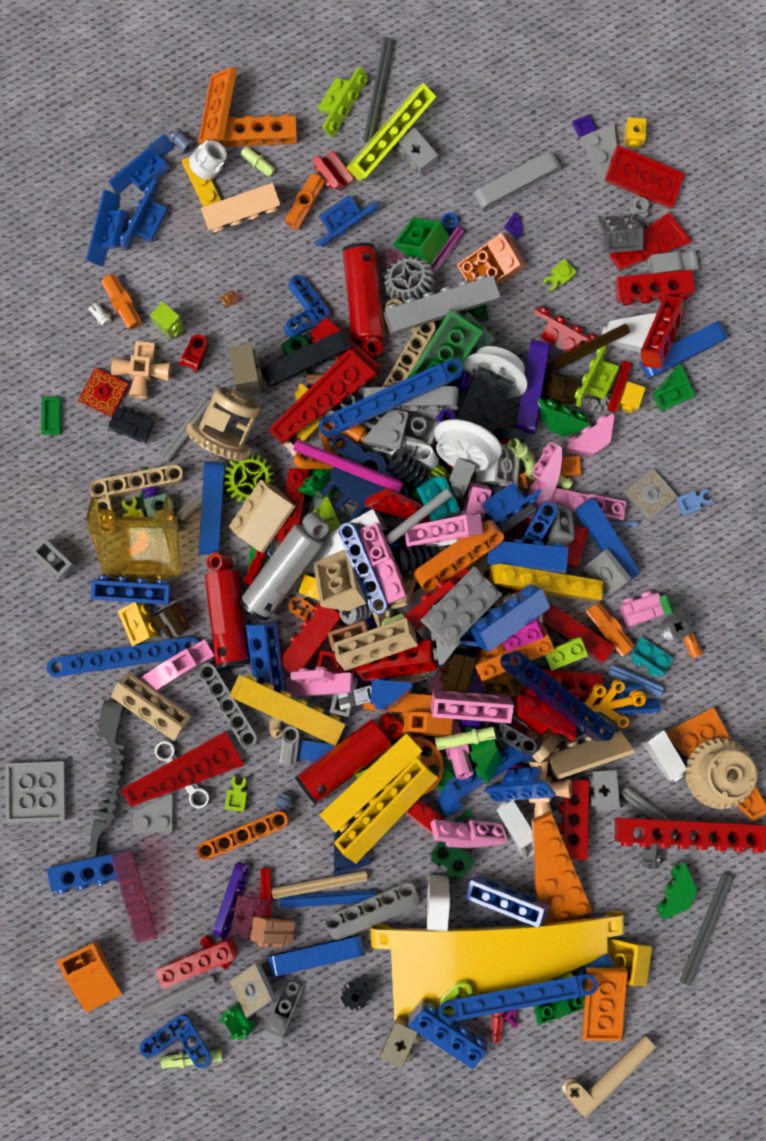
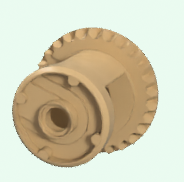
(210, 431)
(720, 773)

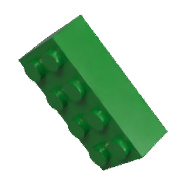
(451, 341)

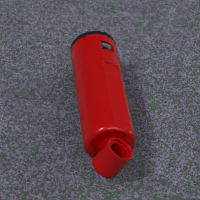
(364, 296)
(226, 613)
(349, 757)

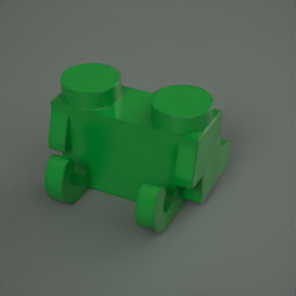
(237, 1023)

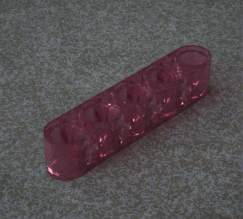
(134, 896)

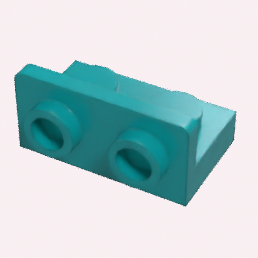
(431, 489)
(651, 658)

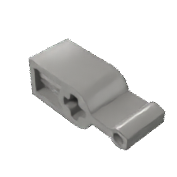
(672, 262)

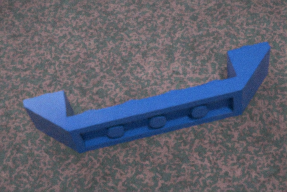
(458, 788)

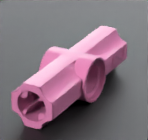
(460, 757)

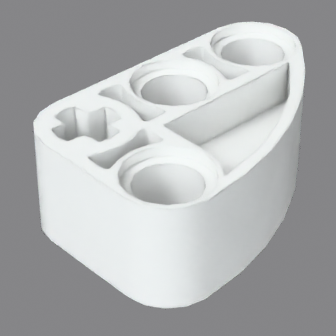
(438, 903)

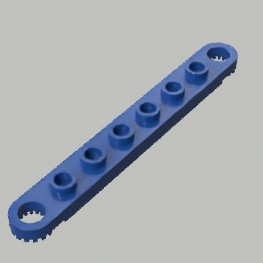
(390, 397)
(119, 657)
(518, 998)

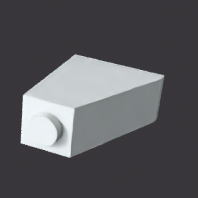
(639, 329)
(665, 755)
(517, 828)

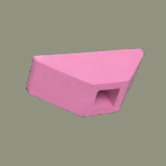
(592, 438)

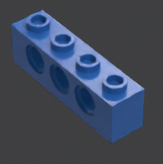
(265, 654)
(58, 873)
(507, 901)

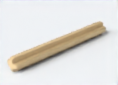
(319, 884)

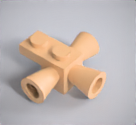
(141, 368)
(561, 788)

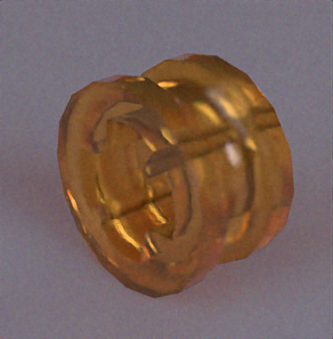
(229, 298)

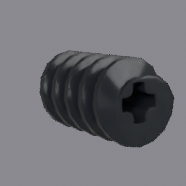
(408, 468)
(414, 557)

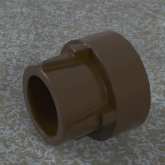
(559, 388)
(171, 620)

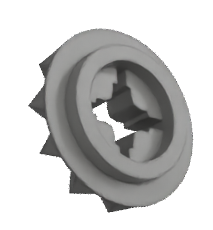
(593, 404)

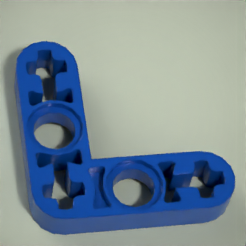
(310, 311)
(183, 1035)

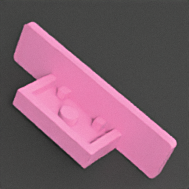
(318, 682)

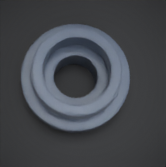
(283, 801)

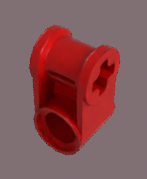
(194, 354)

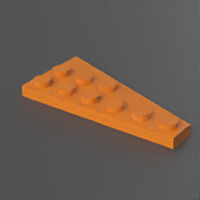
(705, 727)
(555, 874)

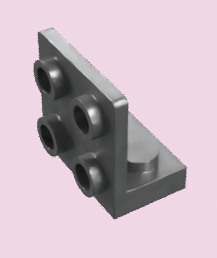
(622, 234)

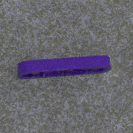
(235, 887)

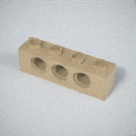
(375, 644)
(150, 706)

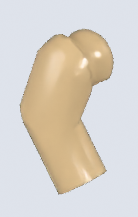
(275, 727)

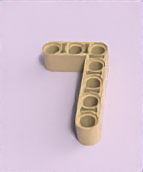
(409, 350)
(128, 479)

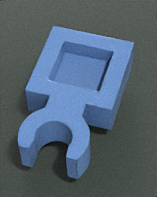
(691, 503)

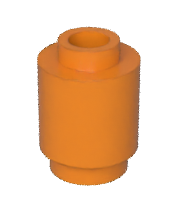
(356, 433)

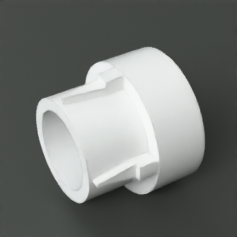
(208, 159)

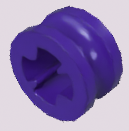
(445, 411)
(150, 492)

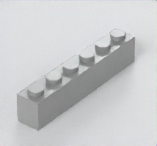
(436, 306)
(333, 543)

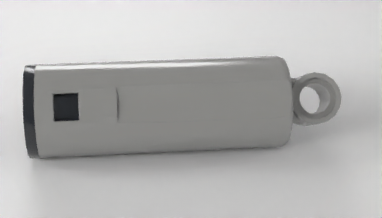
(285, 567)

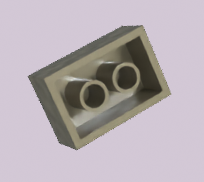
(246, 369)

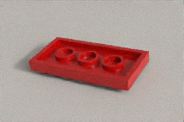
(644, 177)

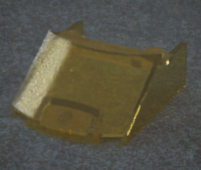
(135, 544)

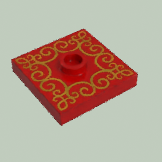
(103, 392)

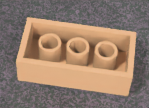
(240, 206)

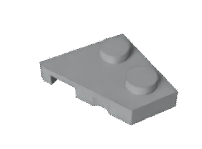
(155, 817)

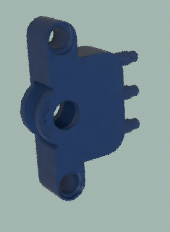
(350, 485)

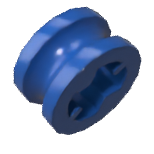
(452, 216)

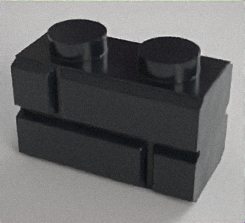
(131, 424)

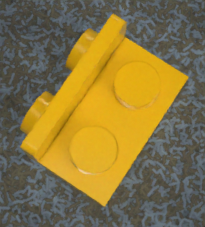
(138, 622)

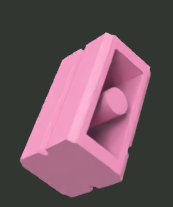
(642, 609)

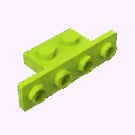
(340, 100)
(599, 378)

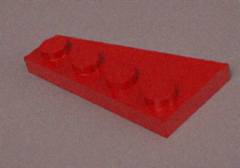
(657, 239)
(395, 504)

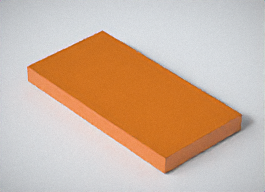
(217, 105)
(605, 1008)

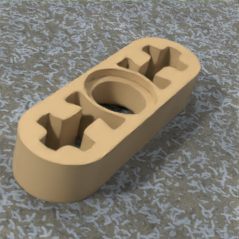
(547, 747)

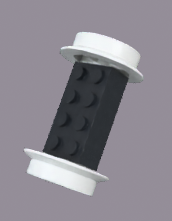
(492, 380)

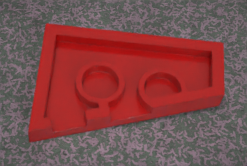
(540, 713)

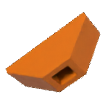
(425, 724)

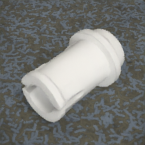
(101, 316)

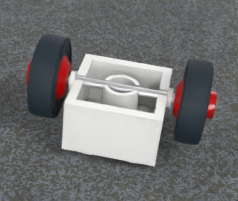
(506, 468)

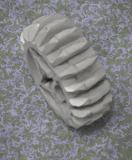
(402, 274)

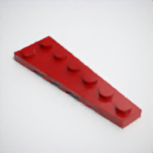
(331, 389)
(197, 765)

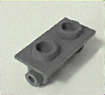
(653, 855)

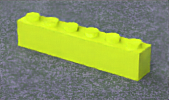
(391, 132)

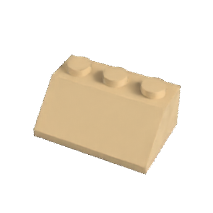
(262, 516)
(338, 583)

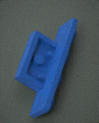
(144, 167)
(341, 216)
(146, 219)
(106, 229)
(507, 501)
(650, 705)
(520, 785)

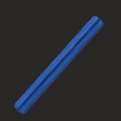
(326, 899)

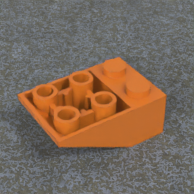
(496, 259)
(89, 976)

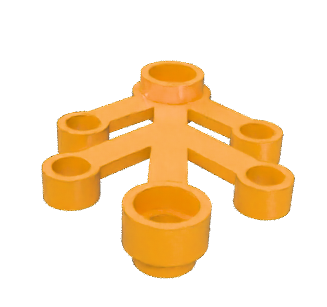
(606, 705)

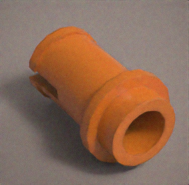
(692, 646)

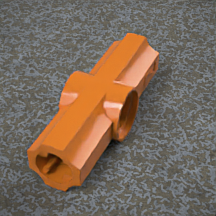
(310, 192)
(121, 301)
(610, 629)

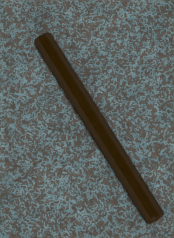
(587, 348)

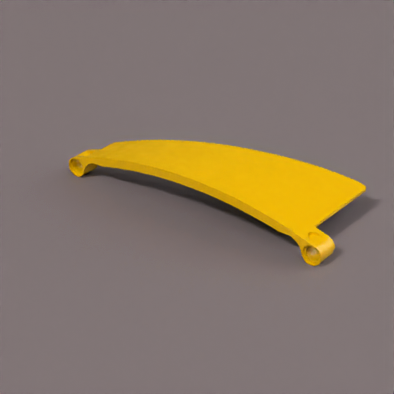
(489, 958)

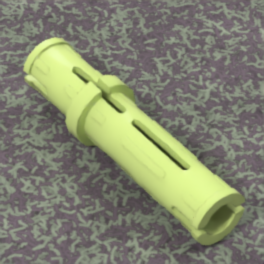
(465, 738)
(182, 1060)

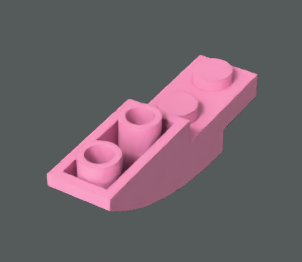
(546, 473)
(612, 508)
(383, 562)
(178, 666)
(468, 835)

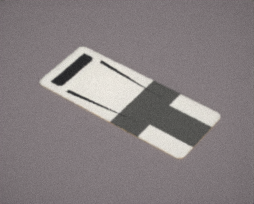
(355, 698)

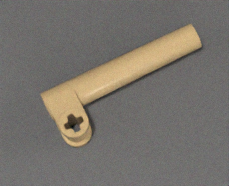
(589, 1100)

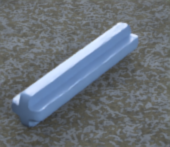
(630, 677)

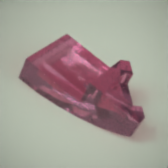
(388, 257)

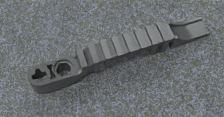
(108, 725)

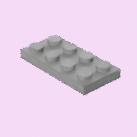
(461, 607)

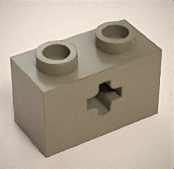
(392, 1049)

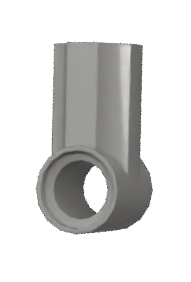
(289, 747)

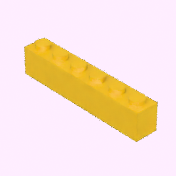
(551, 583)
(286, 709)
(367, 786)
(385, 810)

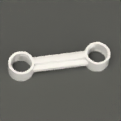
(192, 789)

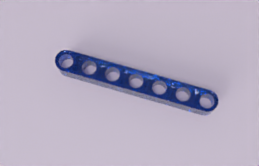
(548, 694)

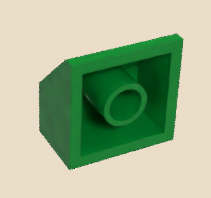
(422, 239)

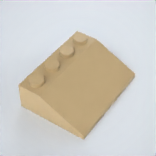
(587, 755)

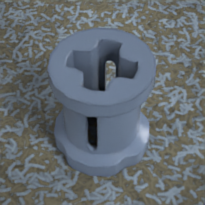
(181, 141)

